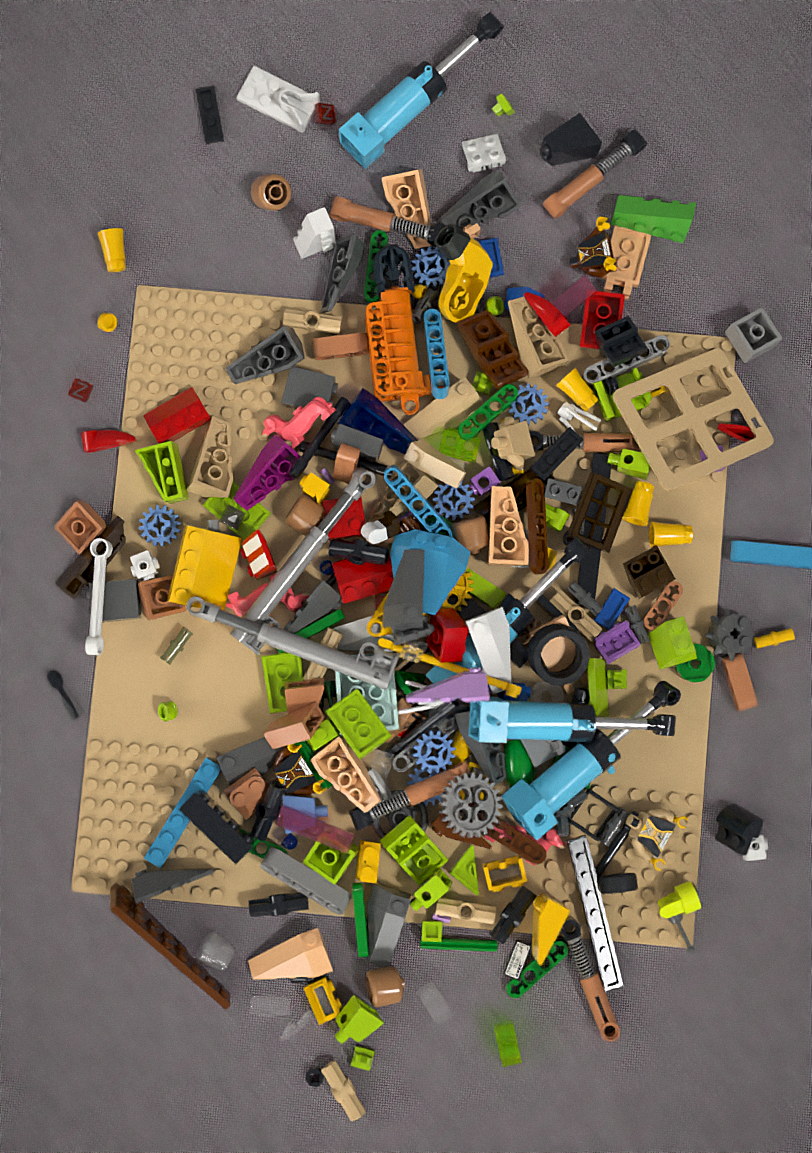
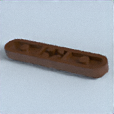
(537, 535)
(519, 844)

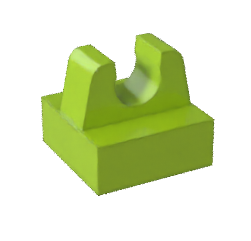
(503, 106)
(482, 383)
(616, 679)
(432, 931)
(362, 1058)

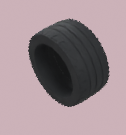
(566, 675)

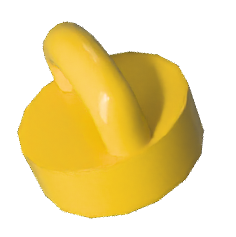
(107, 322)

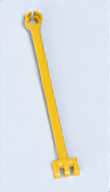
(511, 689)

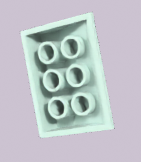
(381, 701)

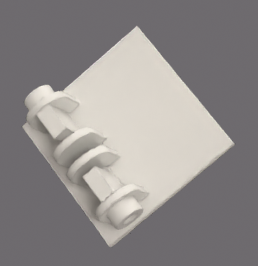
(483, 152)

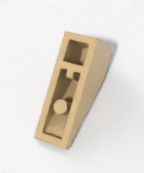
(434, 463)

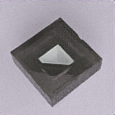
(232, 517)

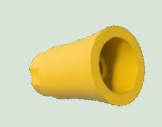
(113, 249)
(578, 390)
(639, 504)
(669, 534)
(461, 750)

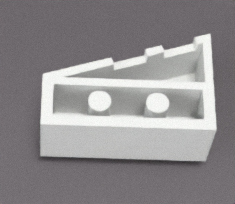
(316, 234)

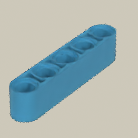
(439, 361)
(413, 495)
(771, 554)

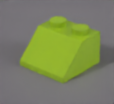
(672, 643)
(329, 861)

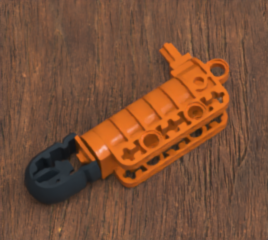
(396, 331)

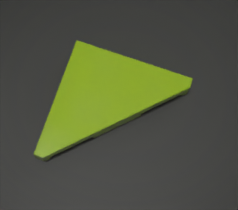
(466, 871)

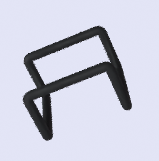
(614, 809)

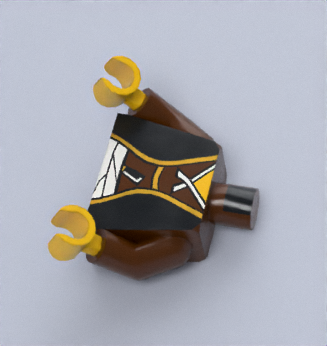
(596, 252)
(295, 773)

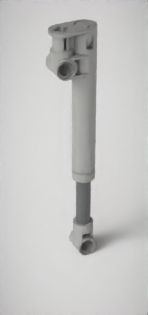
(299, 560)
(372, 670)

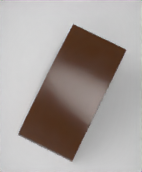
(492, 349)

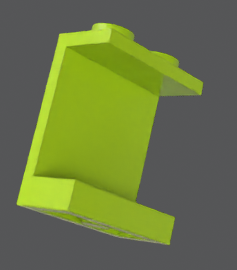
(607, 403)

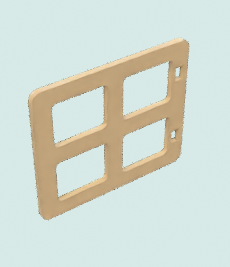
(692, 419)

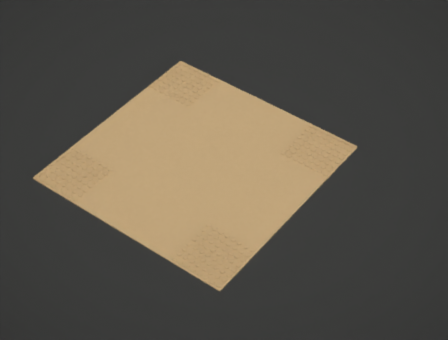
(144, 765)

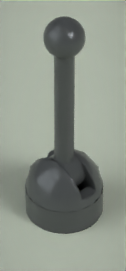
(676, 920)

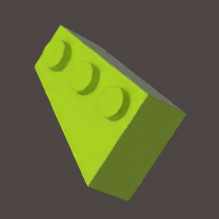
(166, 470)

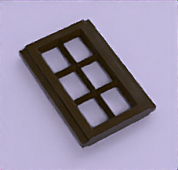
(614, 523)

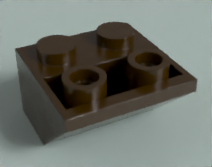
(648, 572)

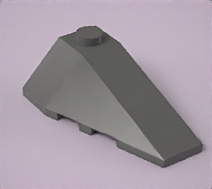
(485, 201)
(345, 260)
(272, 355)
(319, 604)
(486, 753)
(245, 758)
(153, 883)
(385, 920)

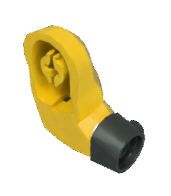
(466, 274)

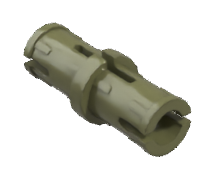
(176, 645)

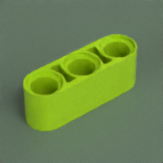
(484, 590)

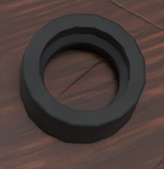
(618, 883)

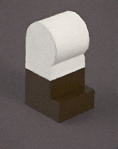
(382, 528)

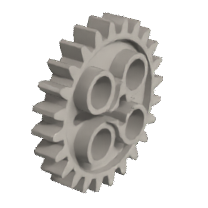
(488, 805)

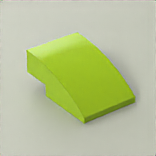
(414, 850)

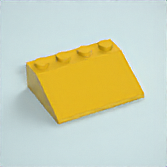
(204, 567)
(547, 921)

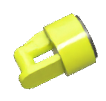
(684, 899)

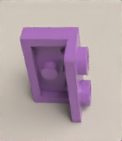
(616, 642)

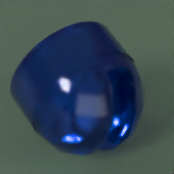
(329, 570)
(289, 842)

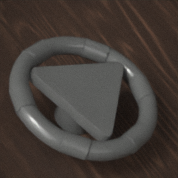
(399, 815)

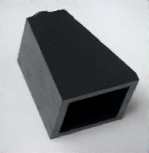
(570, 142)

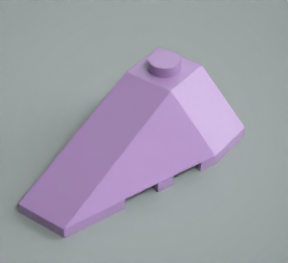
(467, 686)

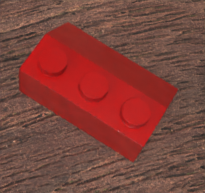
(177, 417)
(362, 580)

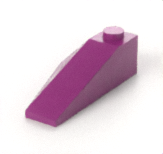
(267, 472)

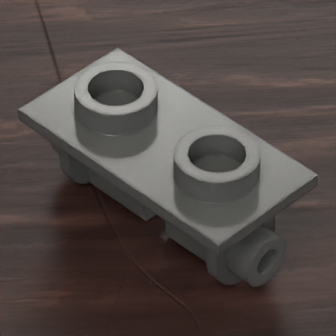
(562, 491)
(403, 635)

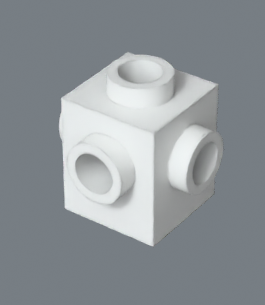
(140, 561)
(758, 851)

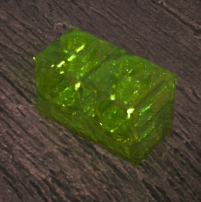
(458, 450)
(507, 1043)

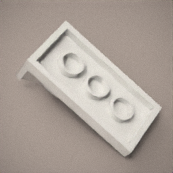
(278, 99)

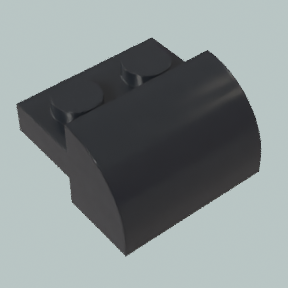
(620, 341)
(738, 828)

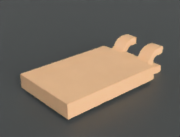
(630, 252)
(560, 653)

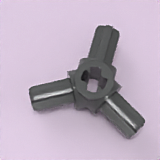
(563, 815)

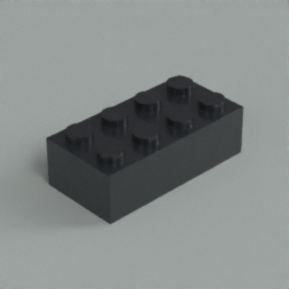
(217, 827)

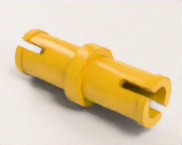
(774, 638)

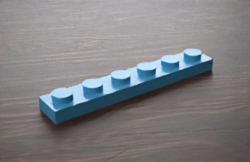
(177, 820)

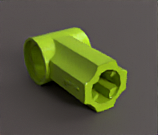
(555, 517)

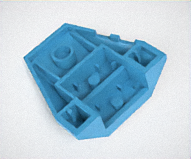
(443, 563)

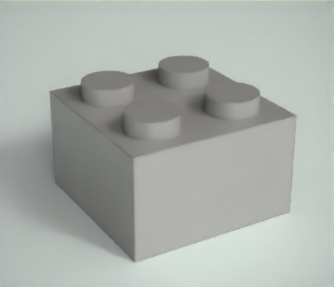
(753, 335)

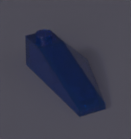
(372, 417)

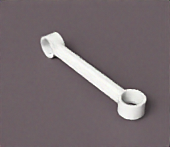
(94, 642)

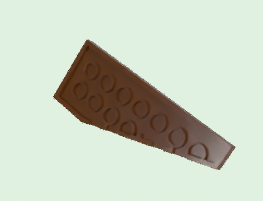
(150, 930)

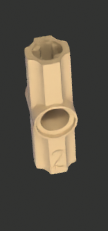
(299, 320)
(585, 625)
(330, 639)
(478, 913)
(343, 1090)

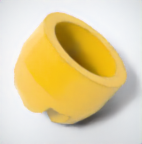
(419, 291)

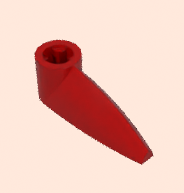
(549, 314)
(738, 432)
(104, 439)

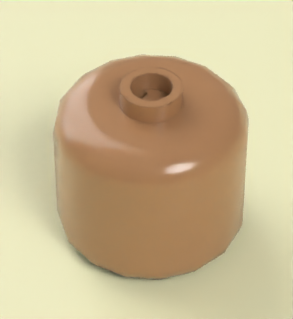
(270, 188)
(305, 514)
(471, 533)
(384, 986)

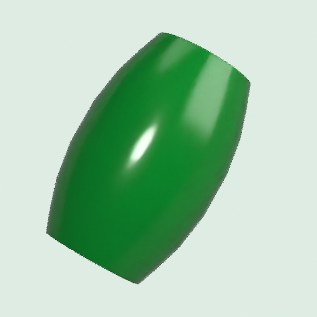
(517, 763)

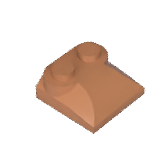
(80, 526)
(154, 596)
(247, 792)

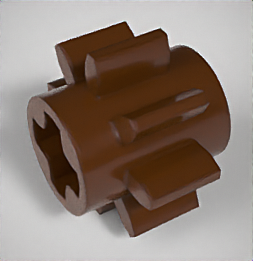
(409, 523)

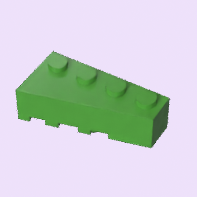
(654, 217)

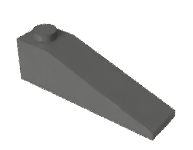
(405, 599)

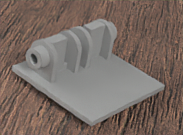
(542, 750)

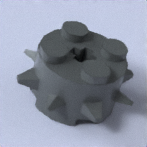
(730, 634)

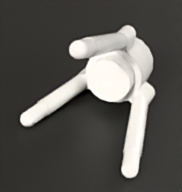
(570, 411)
(431, 705)

